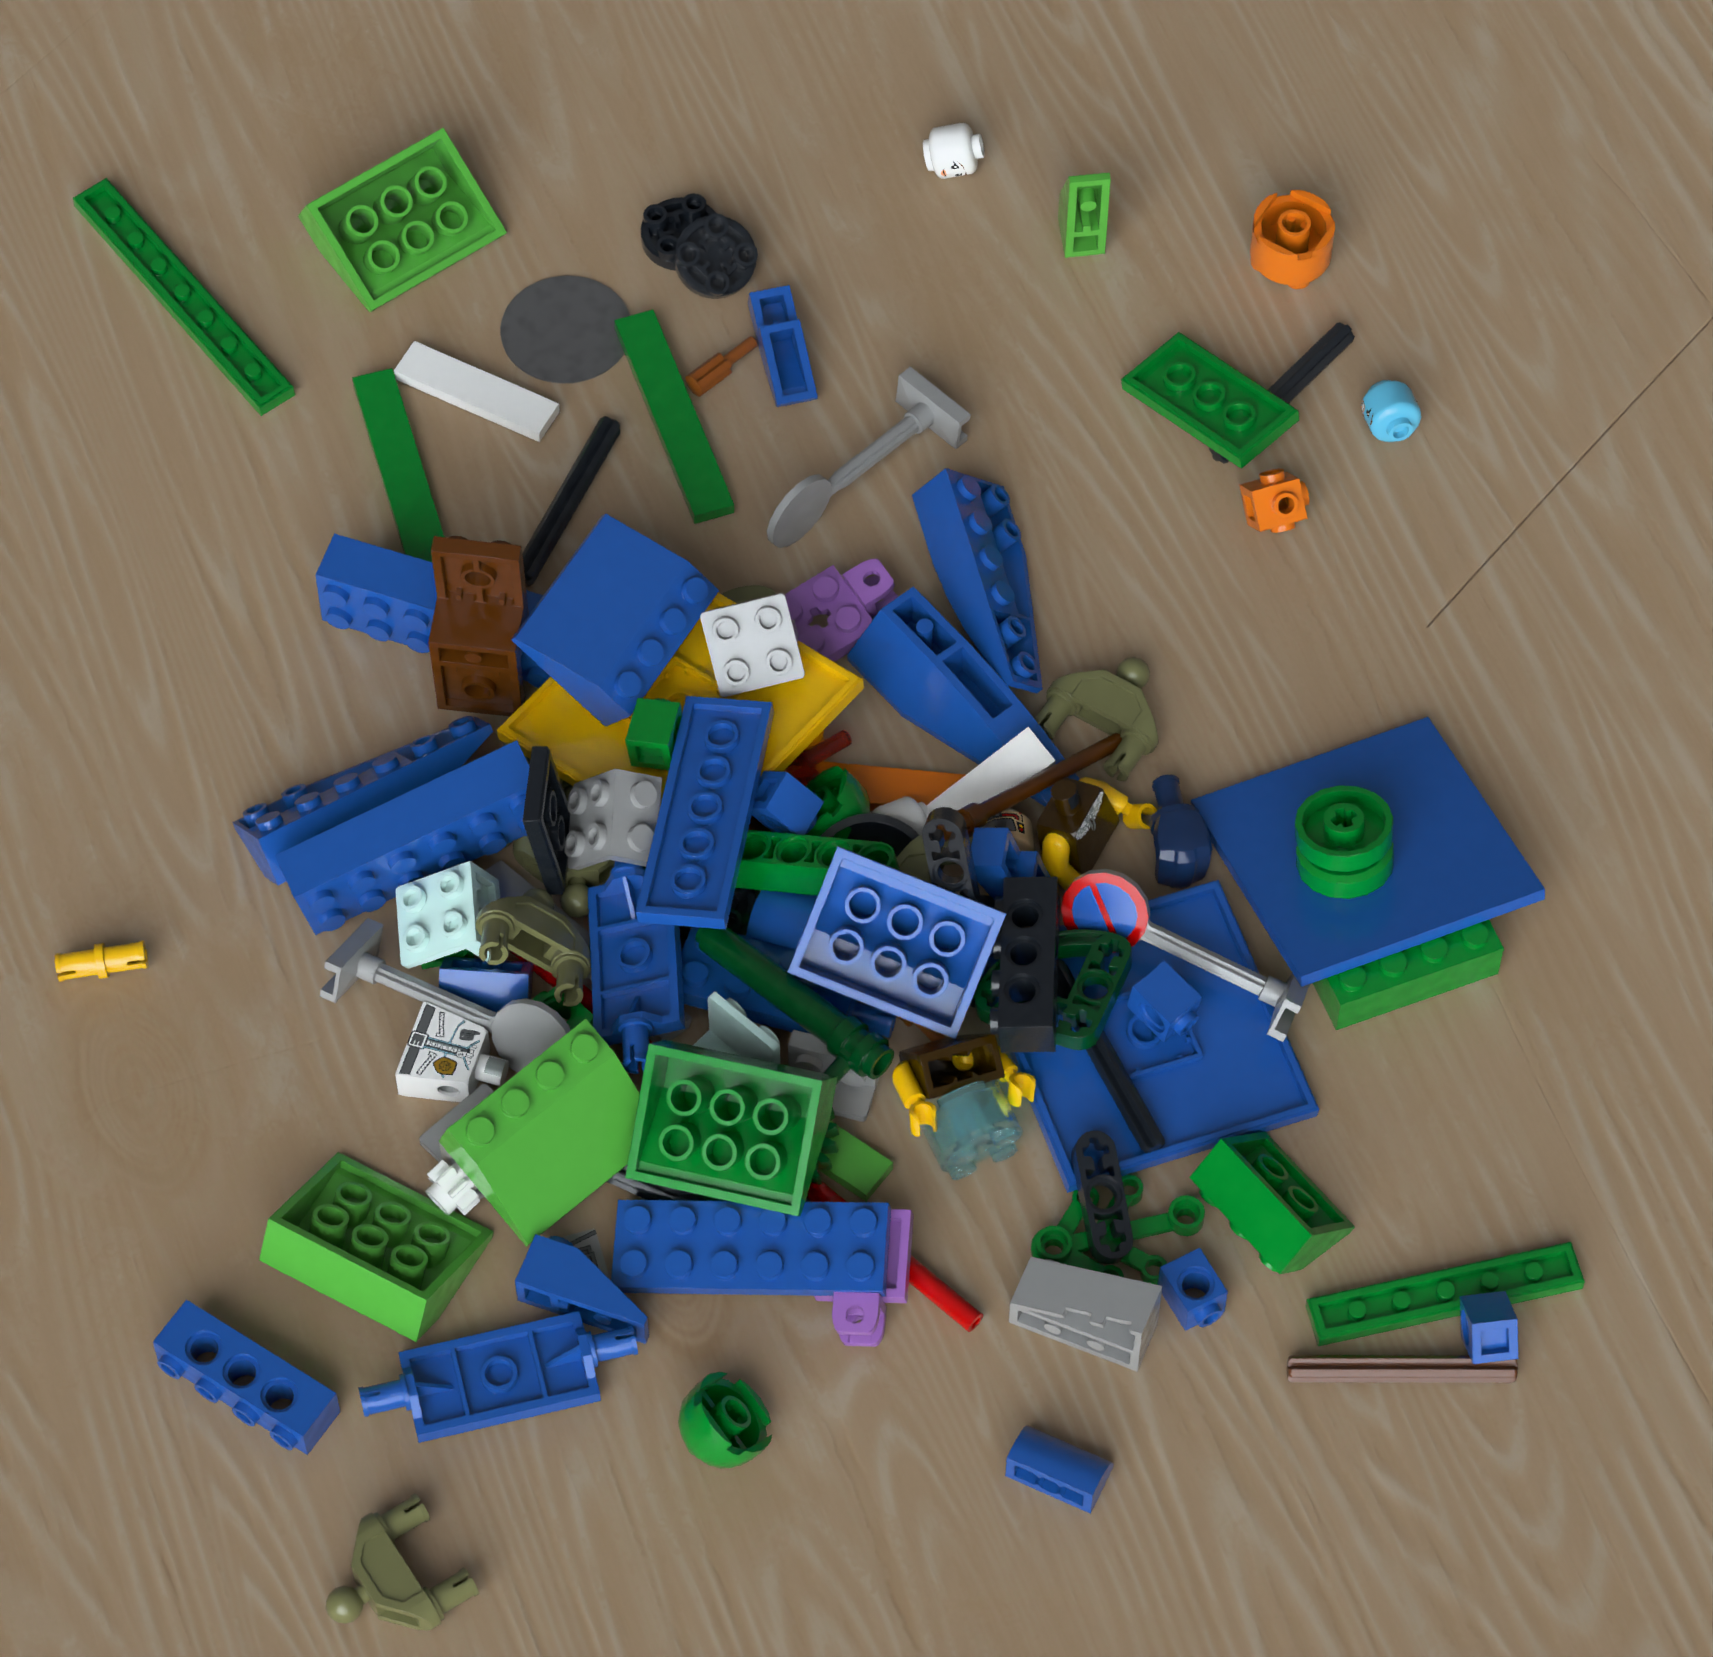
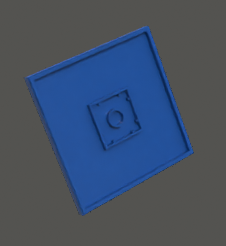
(1448, 863)
(1197, 1086)

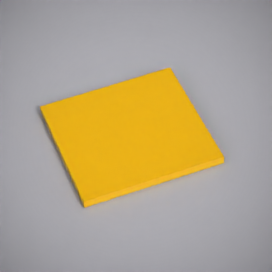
(588, 748)

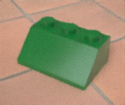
(1270, 1201)

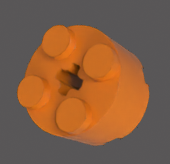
(1292, 238)

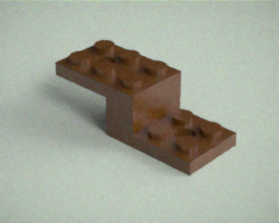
(473, 624)

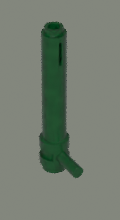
(844, 1035)

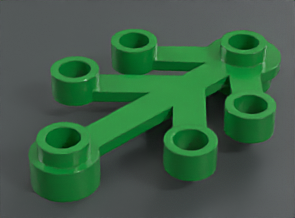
(1074, 1244)

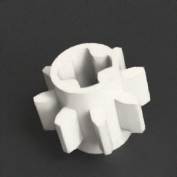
(451, 1188)

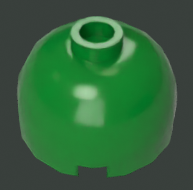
(842, 798)
(723, 1422)

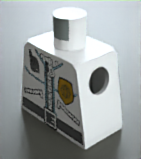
(447, 1057)

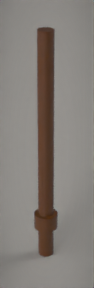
(978, 814)

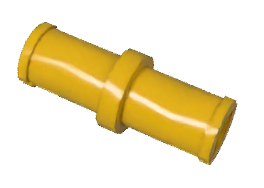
(101, 960)

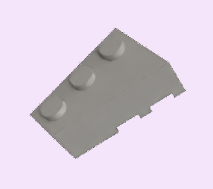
(1087, 1310)

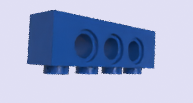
(197, 1332)

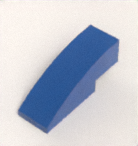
(782, 346)
(999, 856)

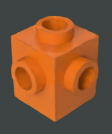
(1274, 501)

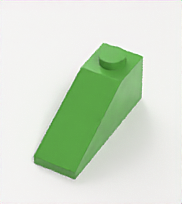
(1084, 214)

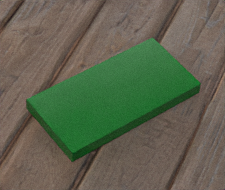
(1210, 400)

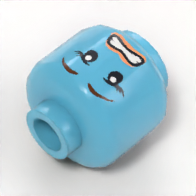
(1391, 409)

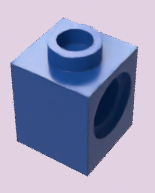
(785, 804)
(1165, 1002)
(1193, 1272)
(1489, 1327)

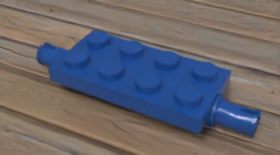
(632, 968)
(705, 976)
(499, 1375)

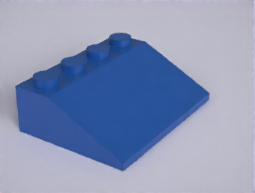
(614, 618)
(896, 942)

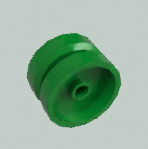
(1344, 842)

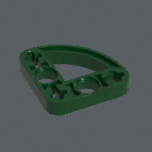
(1078, 1007)

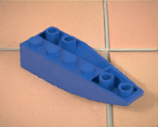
(983, 570)
(942, 682)
(344, 795)

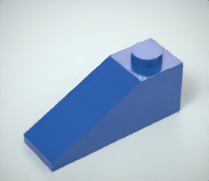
(567, 1281)

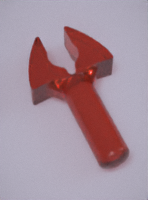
(810, 758)

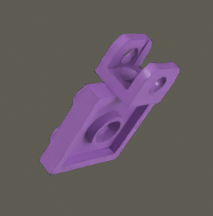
(847, 602)
(871, 1307)

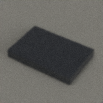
(547, 819)

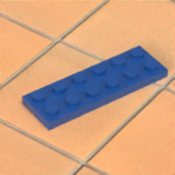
(705, 813)
(750, 1248)

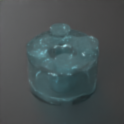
(972, 1127)

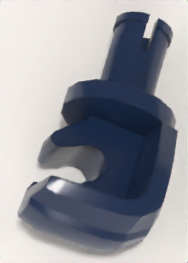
(1179, 836)

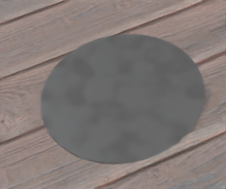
(563, 329)

